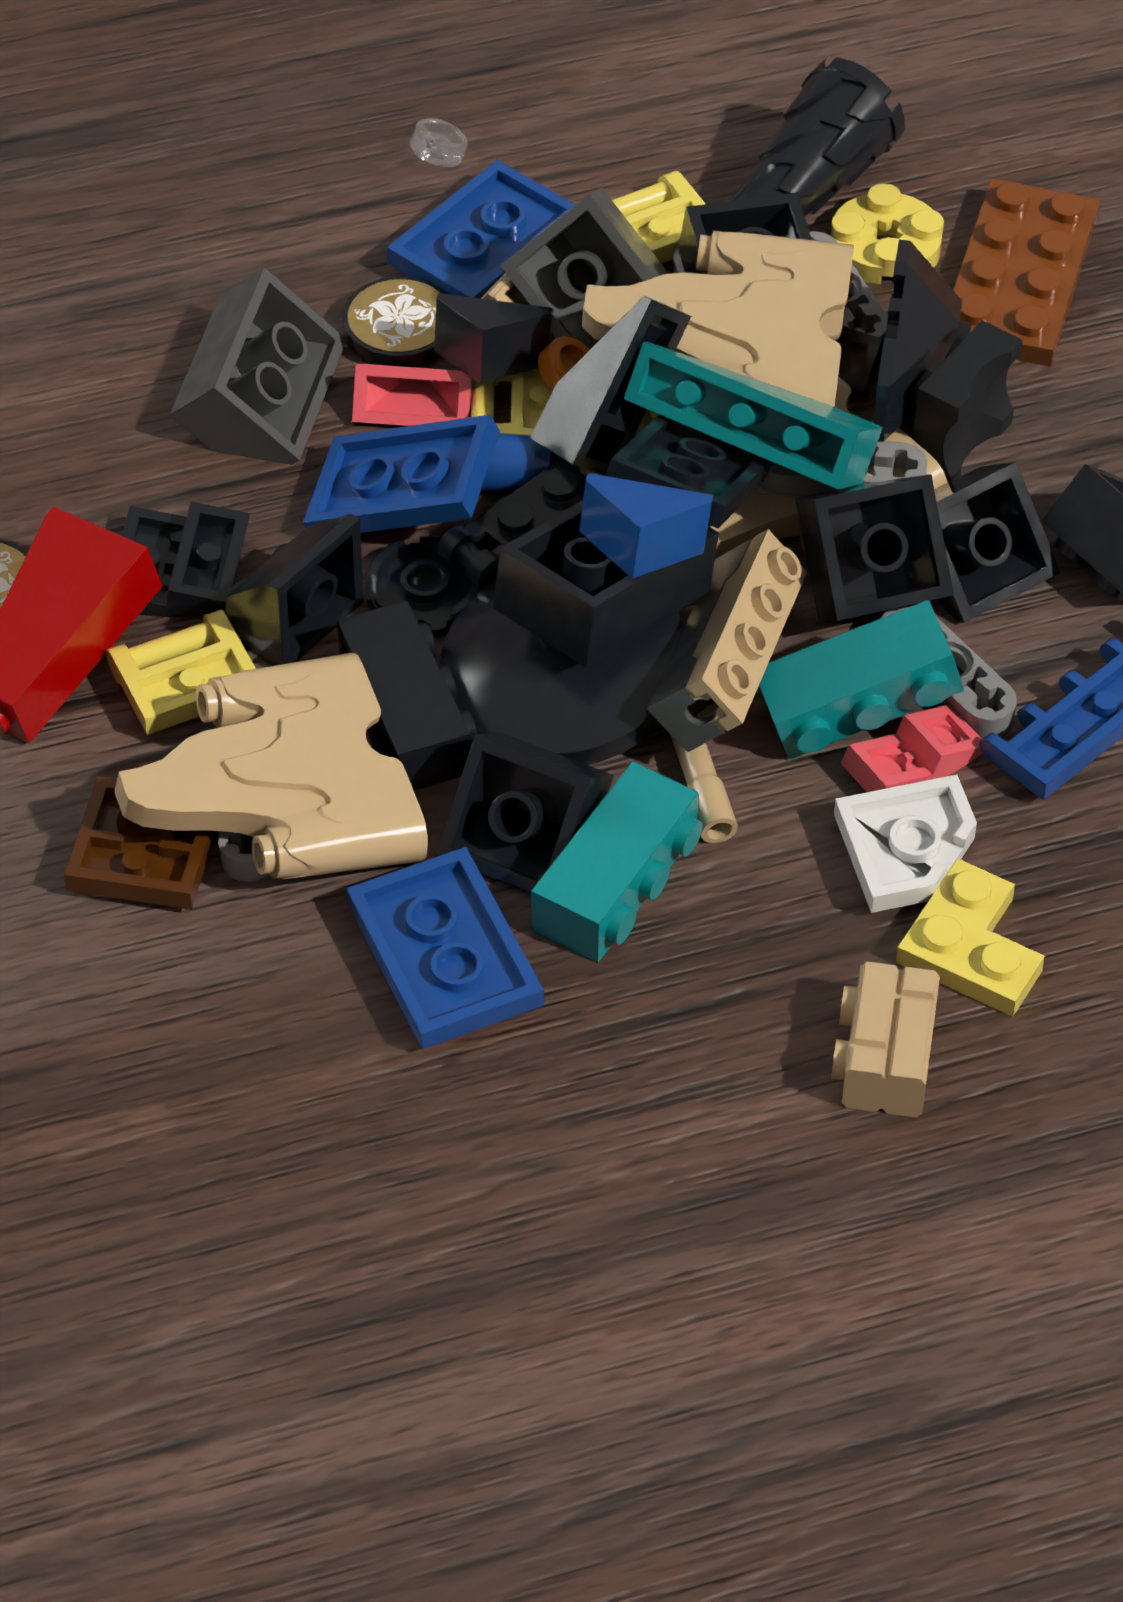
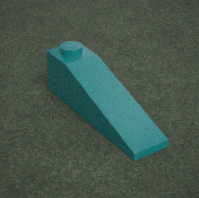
(755, 416)

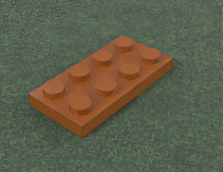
(1026, 263)

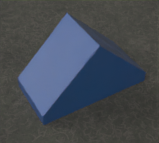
(644, 523)

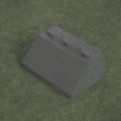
(581, 249)
(259, 372)

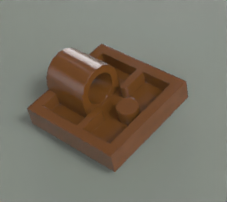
(134, 861)

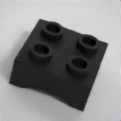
(965, 397)

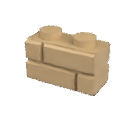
(889, 1039)

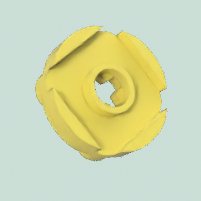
(886, 213)

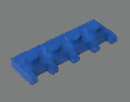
(1068, 734)

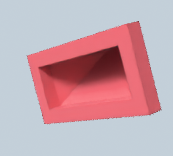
(409, 395)

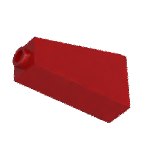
(63, 613)

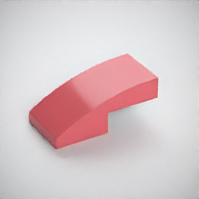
(924, 748)

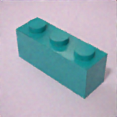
(860, 679)
(616, 862)

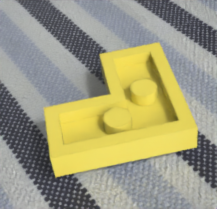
(959, 944)

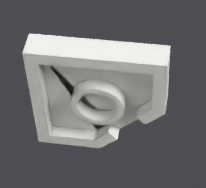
(905, 838)

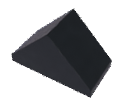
(491, 336)

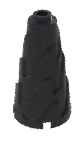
(827, 136)

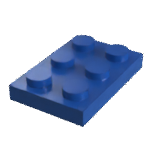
(476, 231)
(405, 474)
(444, 947)

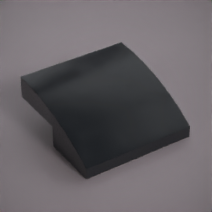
(191, 555)

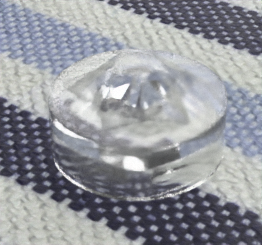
(438, 142)

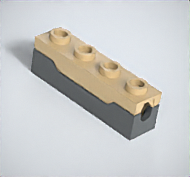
(728, 641)

